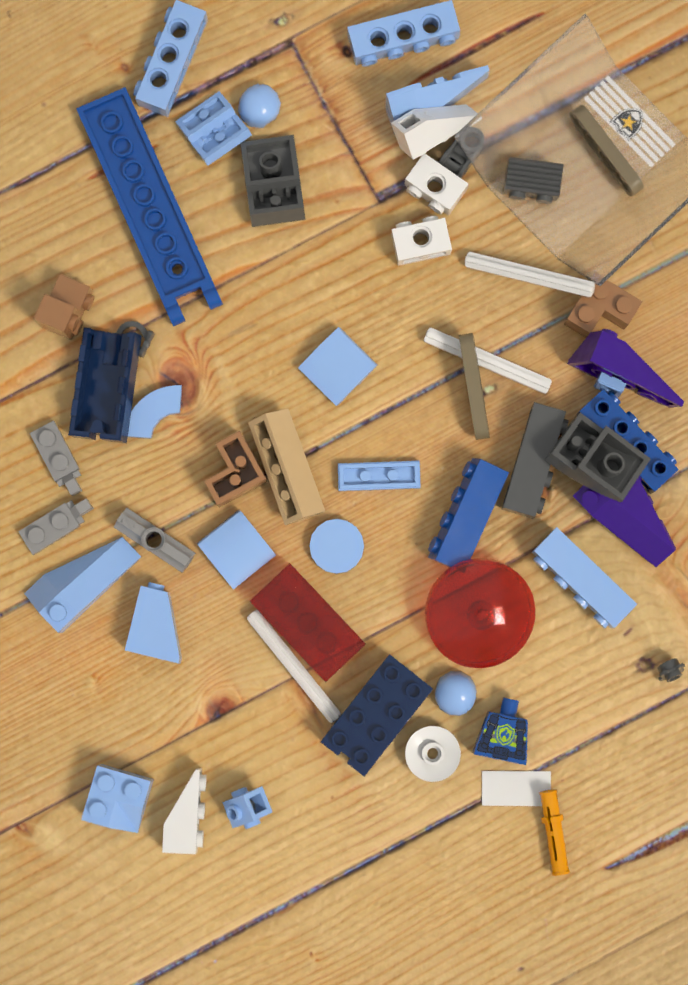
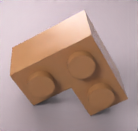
(607, 302)
(64, 307)
(242, 471)

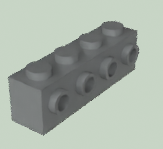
(530, 468)

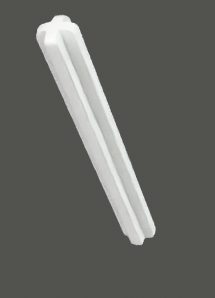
(530, 274)
(490, 362)
(294, 666)

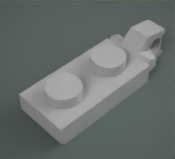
(57, 456)
(54, 525)

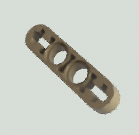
(606, 150)
(474, 386)

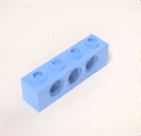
(440, 15)
(179, 17)

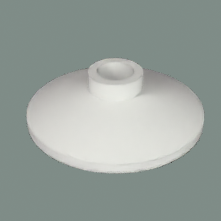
(436, 768)

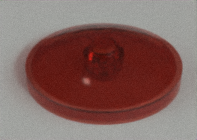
(480, 613)

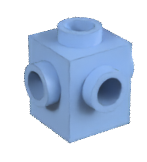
(247, 807)

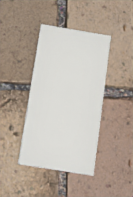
(514, 787)

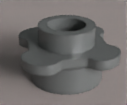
(670, 670)

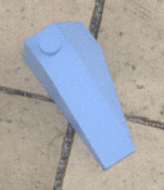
(435, 94)
(72, 588)

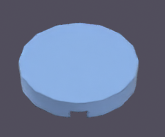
(336, 546)

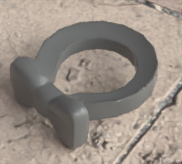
(148, 335)

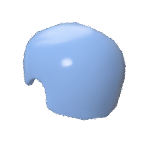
(259, 105)
(455, 693)

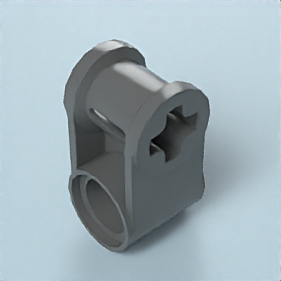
(455, 160)

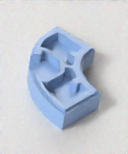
(154, 408)

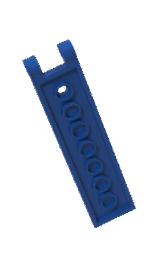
(147, 201)

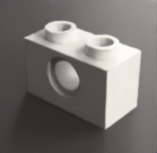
(429, 170)
(409, 252)

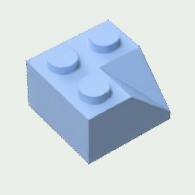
(117, 799)

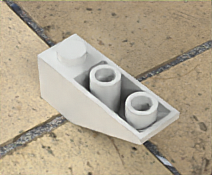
(428, 127)
(181, 828)

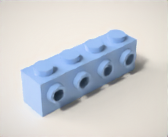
(583, 578)

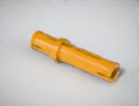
(554, 832)

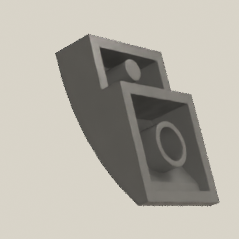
(272, 180)
(597, 458)

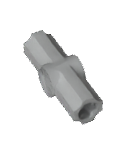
(140, 529)

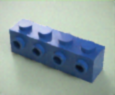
(605, 411)
(468, 513)

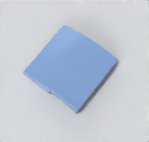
(213, 128)
(337, 366)
(236, 549)

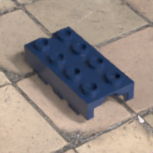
(104, 385)
(377, 715)

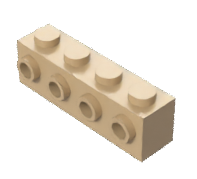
(286, 466)

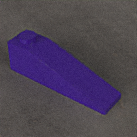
(614, 357)
(631, 520)

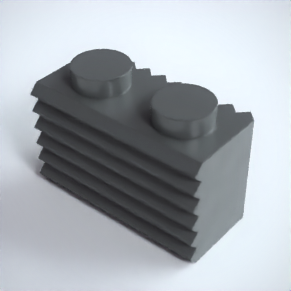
(533, 180)

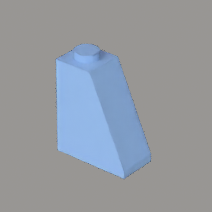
(154, 625)

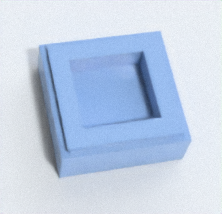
(609, 384)

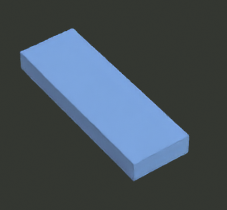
(379, 476)

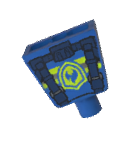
(503, 735)

